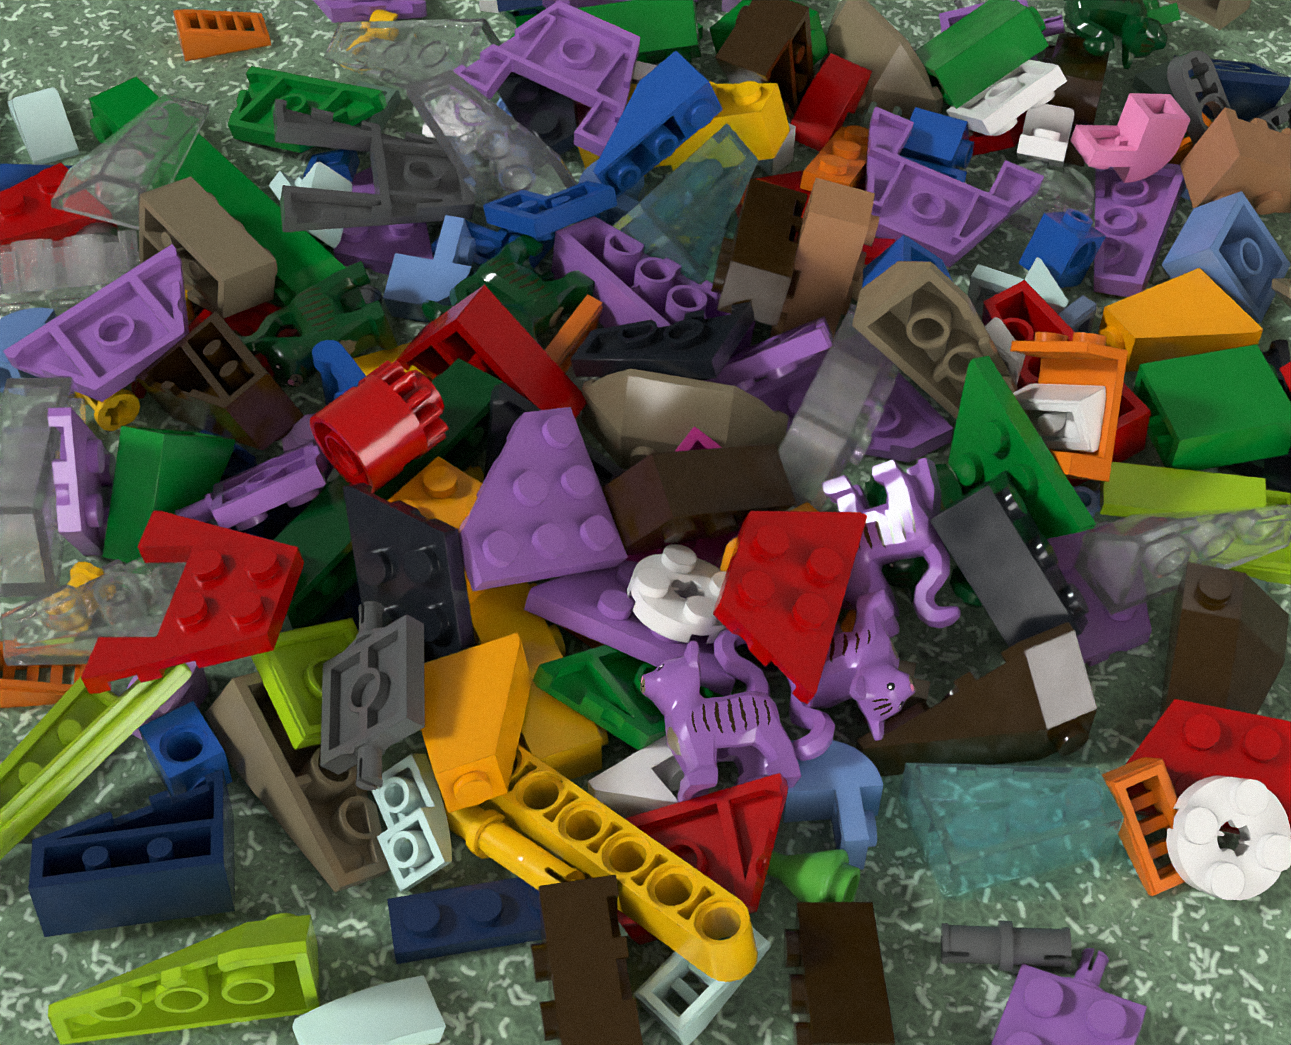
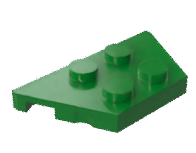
(253, 116)
(998, 436)
(606, 690)

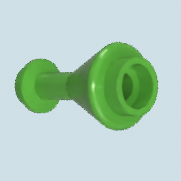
(817, 875)

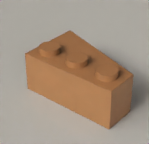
(1241, 158)
(828, 254)

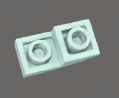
(416, 822)
(380, 1015)

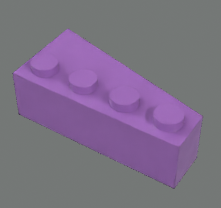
(629, 281)

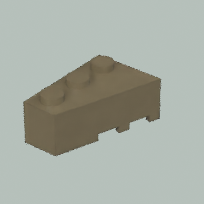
(219, 258)

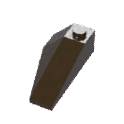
(1011, 715)

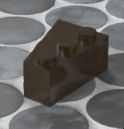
(695, 494)

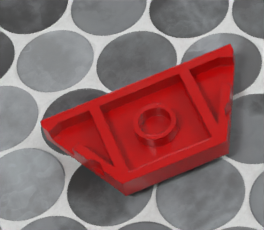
(790, 588)
(1216, 741)
(720, 835)

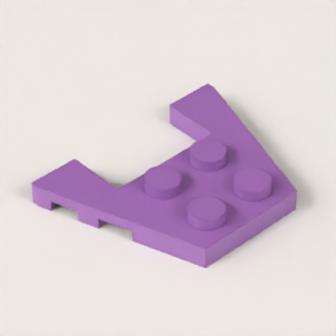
(571, 56)
(931, 206)

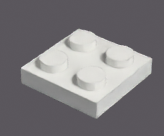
(999, 105)

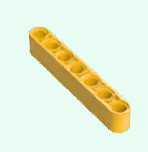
(648, 875)

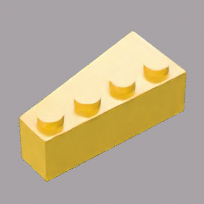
(749, 108)

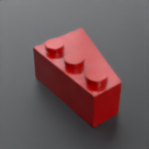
(28, 210)
(496, 343)

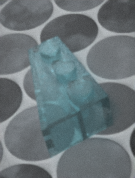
(693, 204)
(1006, 821)

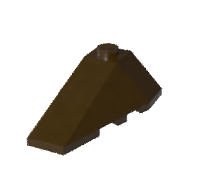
(1223, 641)

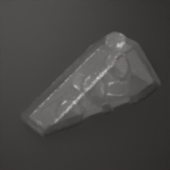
(485, 142)
(131, 162)
(69, 619)

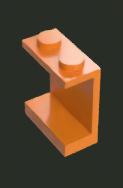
(1082, 362)

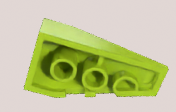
(230, 978)

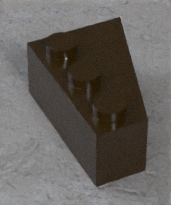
(771, 46)
(1083, 85)
(763, 252)
(220, 387)
(584, 965)
(837, 976)

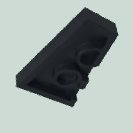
(541, 111)
(686, 349)

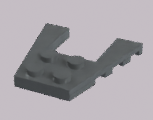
(410, 177)

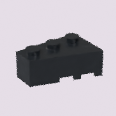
(1009, 561)

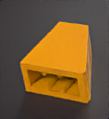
(1177, 321)
(475, 719)

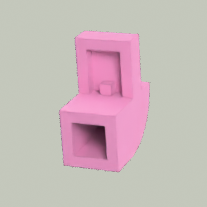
(1140, 142)

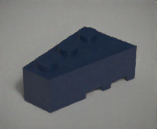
(139, 866)

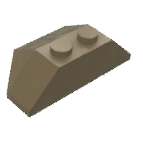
(872, 42)
(654, 412)

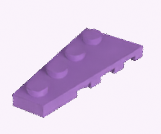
(1135, 226)

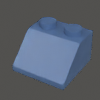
(1233, 250)

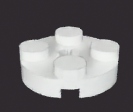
(657, 591)
(1262, 846)

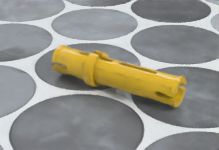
(490, 836)

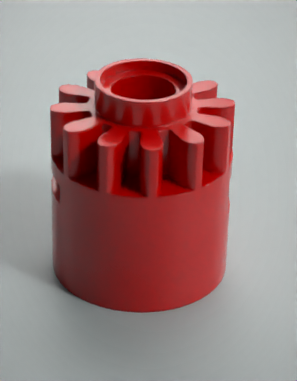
(380, 425)

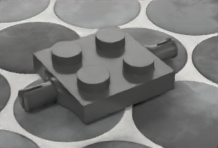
(372, 695)

